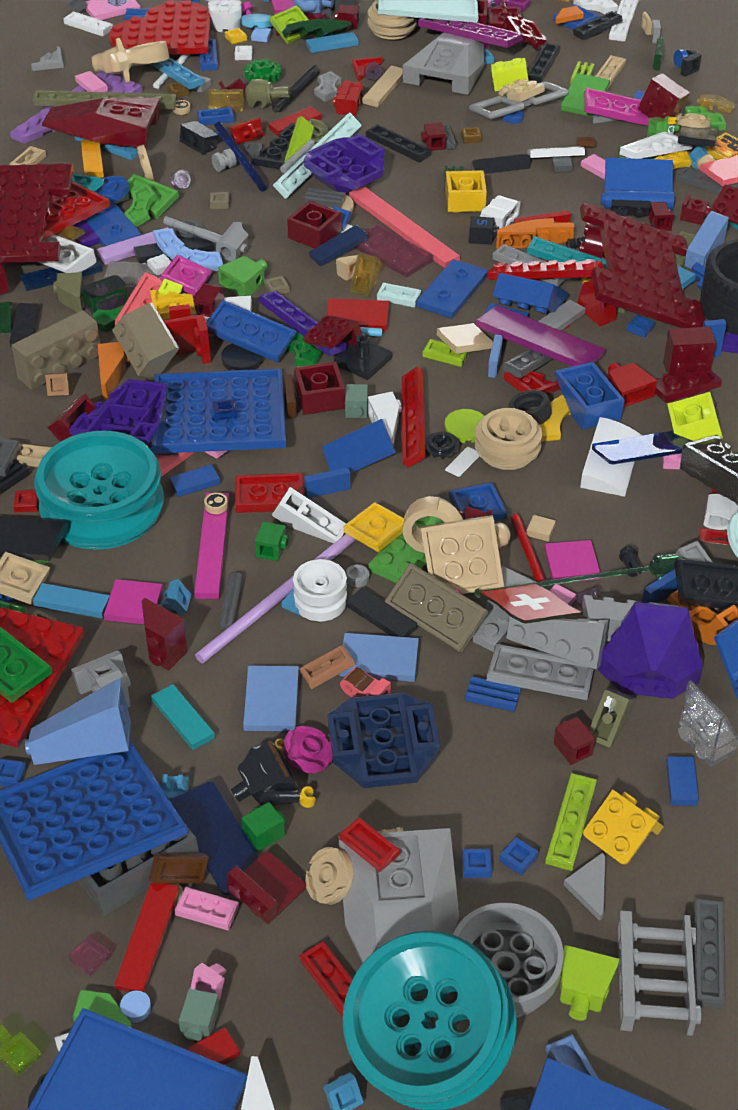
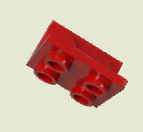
(190, 335)

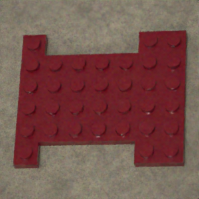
(24, 210)
(641, 269)

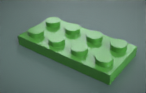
(396, 556)

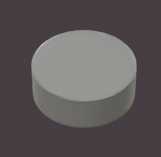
(357, 575)

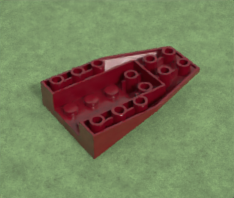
(107, 120)

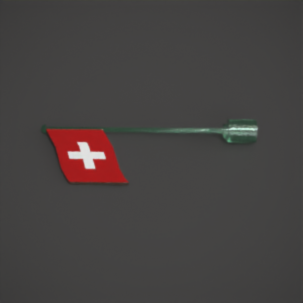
(534, 604)

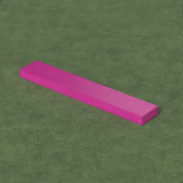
(211, 554)

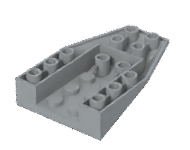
(447, 58)
(405, 897)

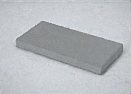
(539, 672)

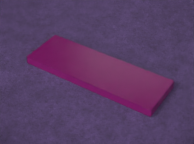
(473, 31)
(539, 337)

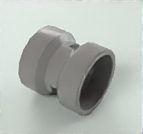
(223, 160)

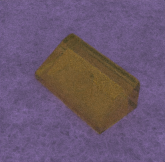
(226, 98)

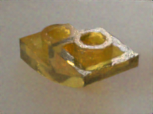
(709, 100)
(71, 233)

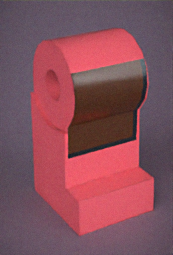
(360, 684)

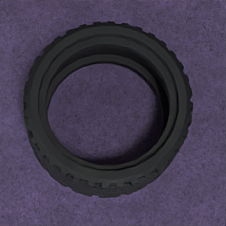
(720, 285)

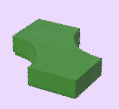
(139, 210)

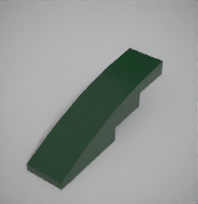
(316, 27)

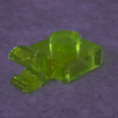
(17, 1051)

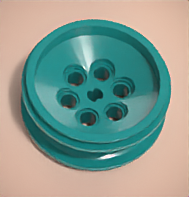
(101, 487)
(388, 989)

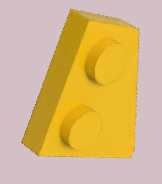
(163, 302)

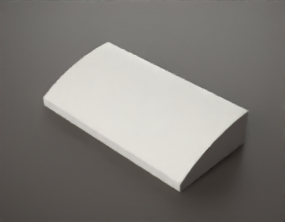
(72, 257)
(599, 474)

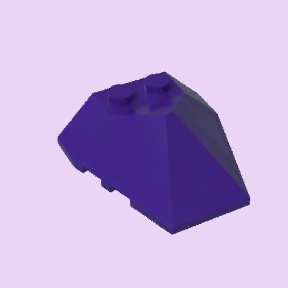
(131, 409)
(653, 652)

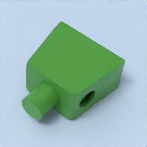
(242, 275)

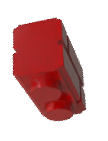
(348, 97)

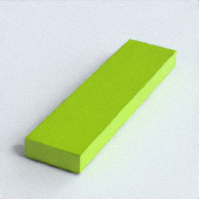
(571, 822)

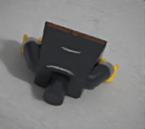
(270, 778)

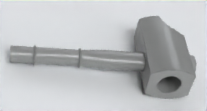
(229, 244)

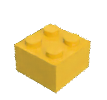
(465, 191)

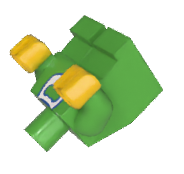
(658, 125)

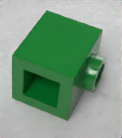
(271, 541)
(264, 826)

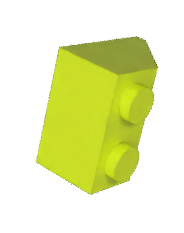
(508, 72)
(695, 417)

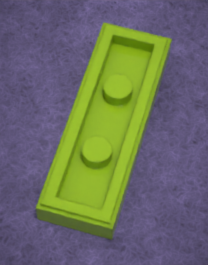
(301, 135)

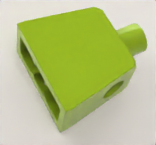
(586, 980)

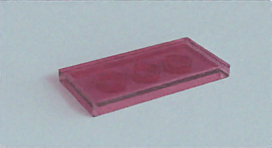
(394, 251)

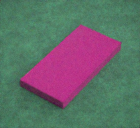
(614, 106)

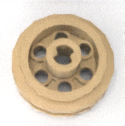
(389, 25)
(508, 438)

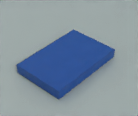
(359, 448)

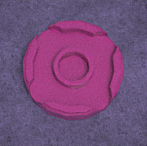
(307, 749)

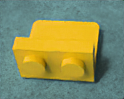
(621, 826)

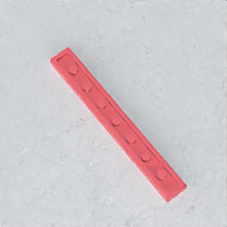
(403, 226)

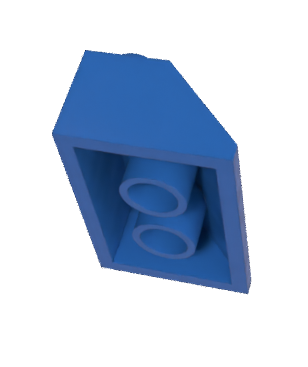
(528, 293)

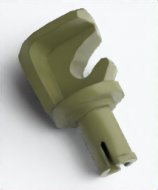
(265, 92)

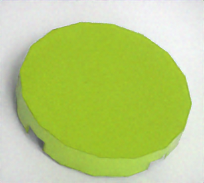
(463, 424)

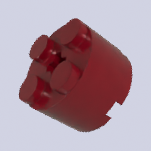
(593, 241)

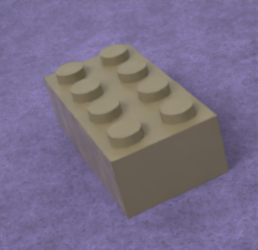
(56, 349)

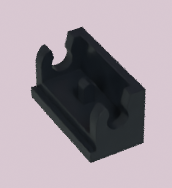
(198, 137)

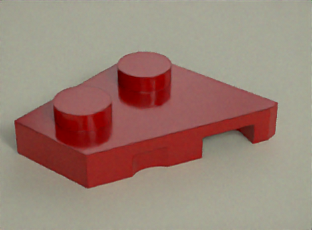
(531, 381)

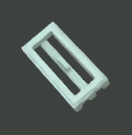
(399, 294)

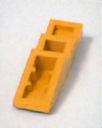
(92, 158)

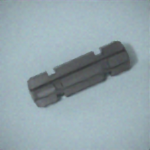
(450, 140)

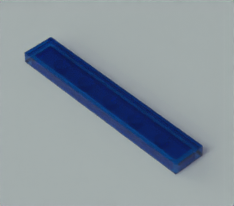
(240, 157)

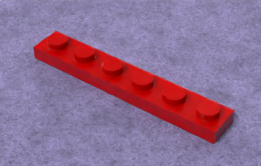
(551, 269)
(413, 417)

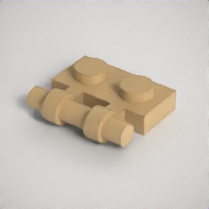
(521, 90)

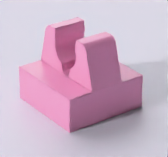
(208, 978)

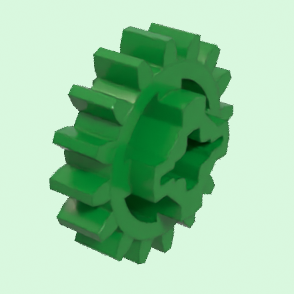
(263, 70)

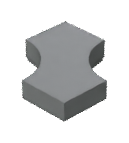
(327, 87)

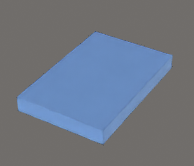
(383, 656)
(271, 698)

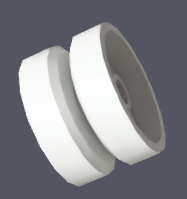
(320, 590)

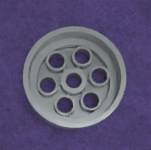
(514, 927)

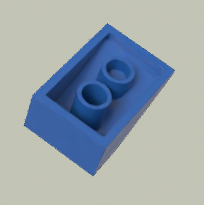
(589, 395)

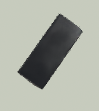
(502, 163)

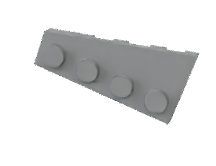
(495, 625)
(566, 638)

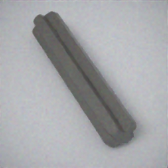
(230, 600)

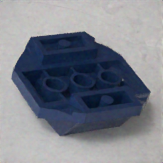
(383, 739)

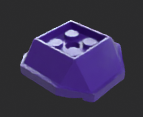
(346, 163)

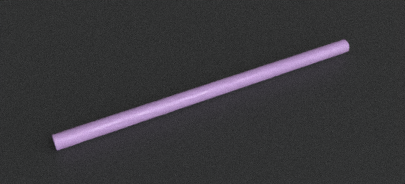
(265, 605)

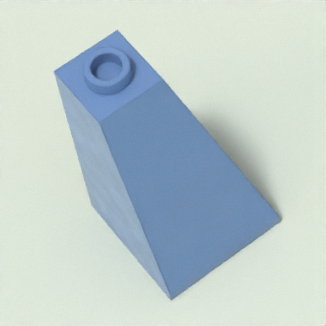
(85, 729)

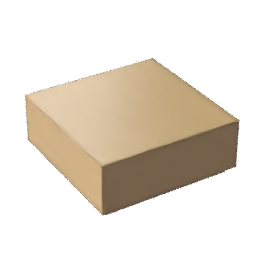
(541, 528)

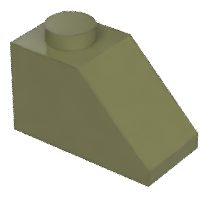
(69, 290)
(611, 716)

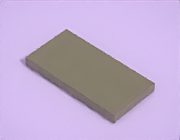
(436, 607)

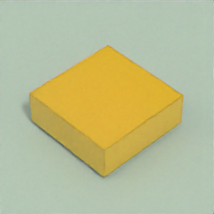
(235, 36)

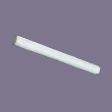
(161, 80)

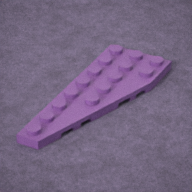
(33, 128)

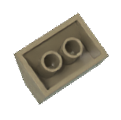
(146, 340)

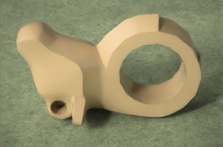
(120, 60)
(443, 510)

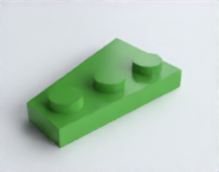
(165, 195)

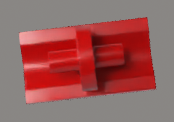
(246, 130)

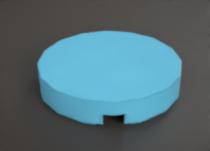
(258, 20)

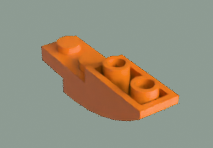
(521, 234)

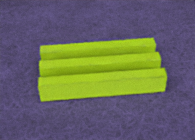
(583, 68)
(442, 352)

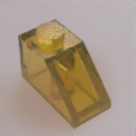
(365, 274)

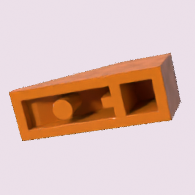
(112, 366)

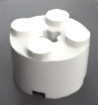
(225, 14)

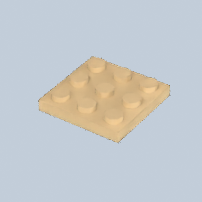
(464, 554)

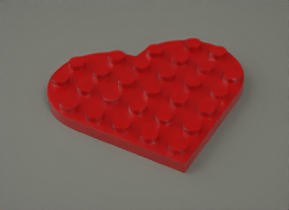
(179, 23)

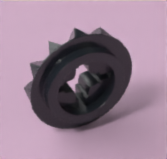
(439, 439)

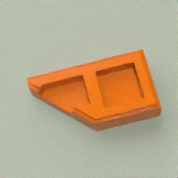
(569, 14)

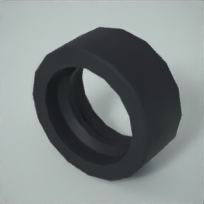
(533, 398)

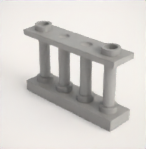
(631, 983)

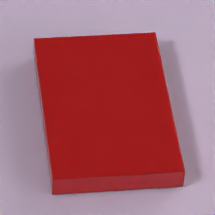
(366, 312)
(265, 491)

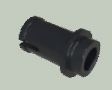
(629, 557)

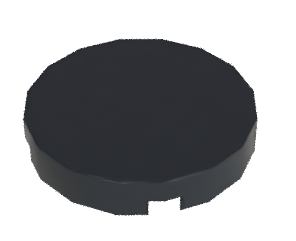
(238, 358)

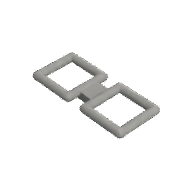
(514, 106)

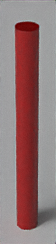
(527, 548)

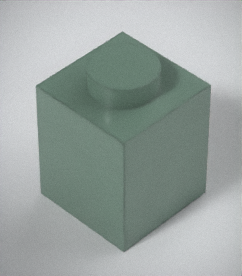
(356, 400)
(199, 1014)

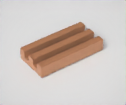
(328, 665)

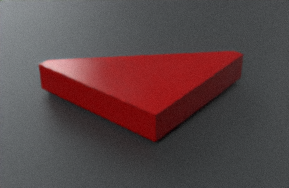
(360, 64)

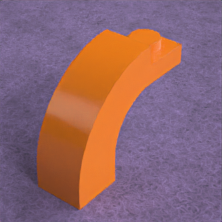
(705, 621)

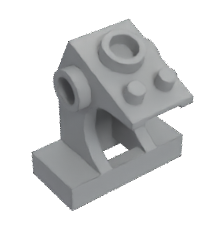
(88, 679)

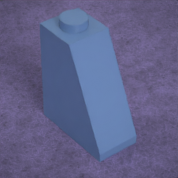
(709, 236)

